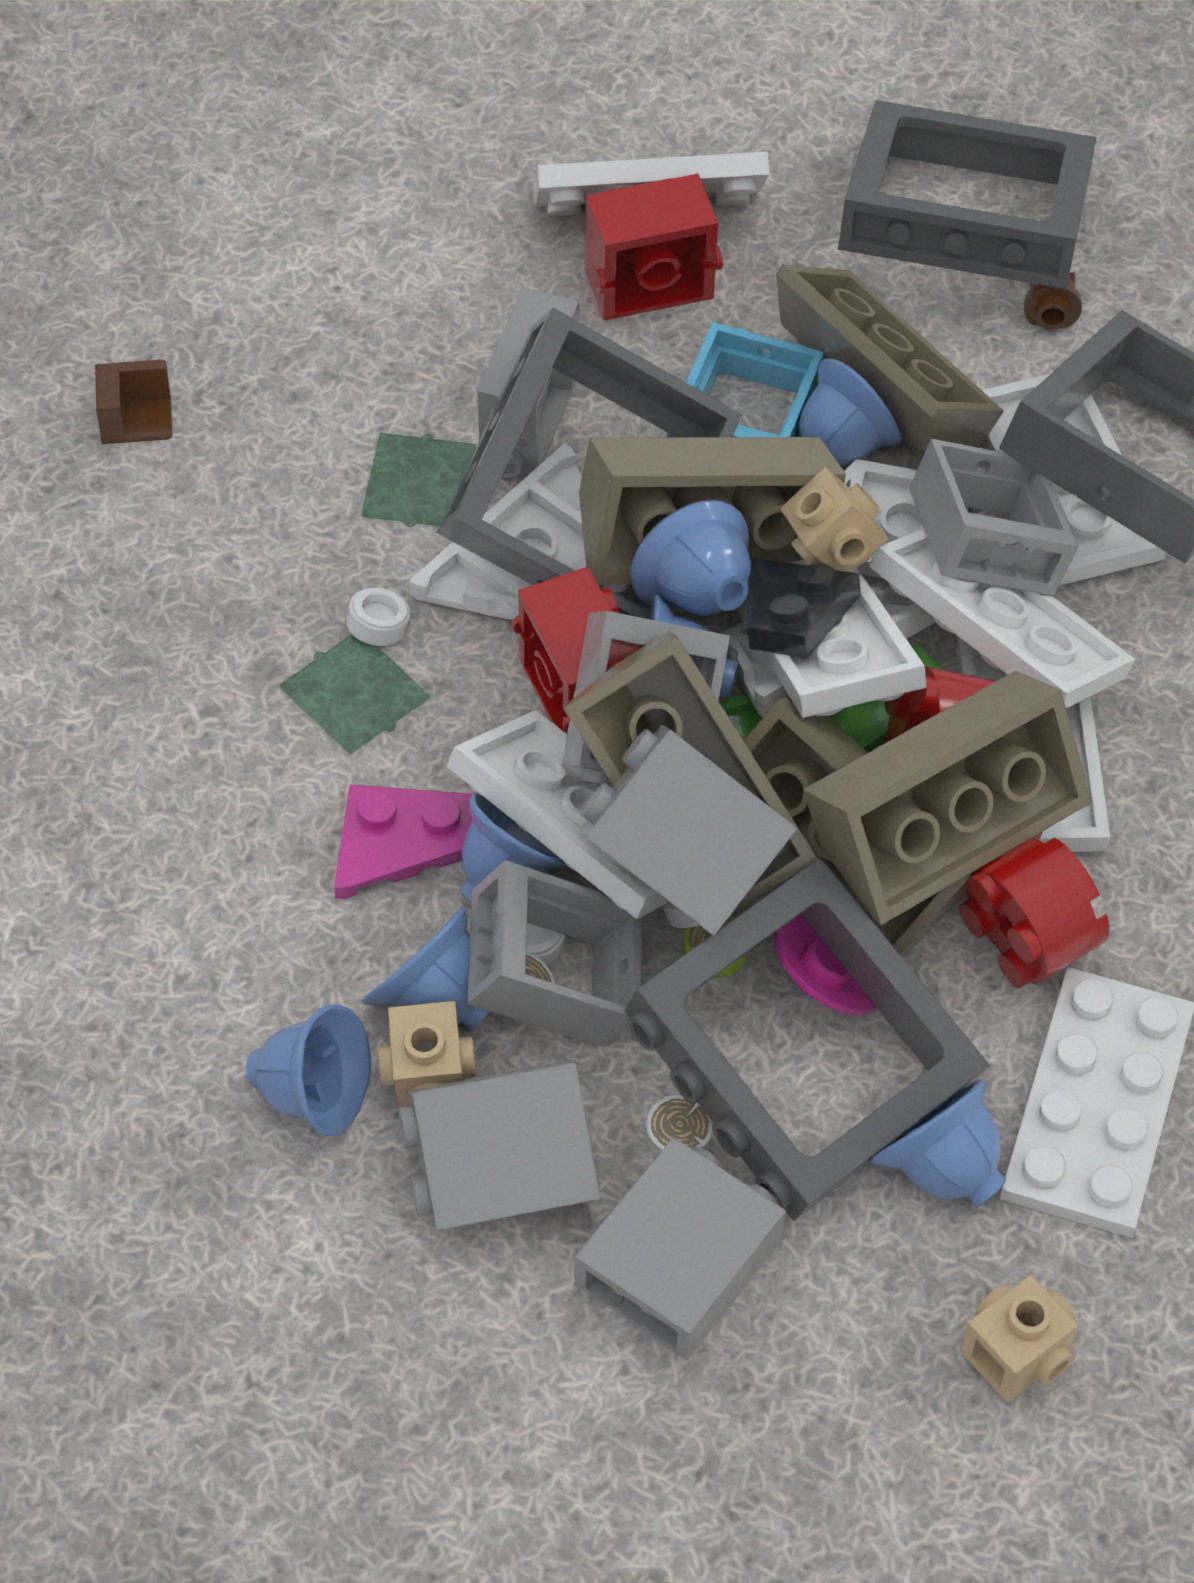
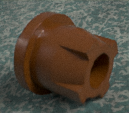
(1053, 306)

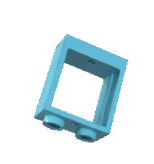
(741, 355)

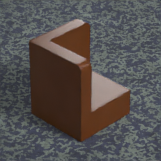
(133, 401)

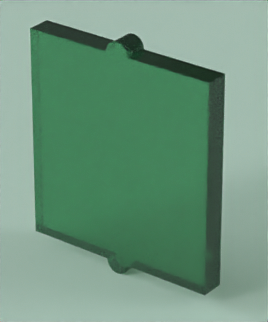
(414, 478)
(354, 692)

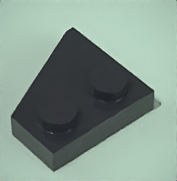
(796, 605)

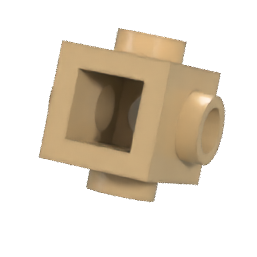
(834, 522)
(424, 1049)
(1021, 1337)

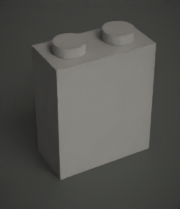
(685, 827)
(500, 1145)
(680, 1247)

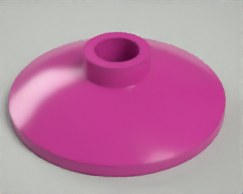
(818, 970)

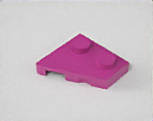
(398, 834)

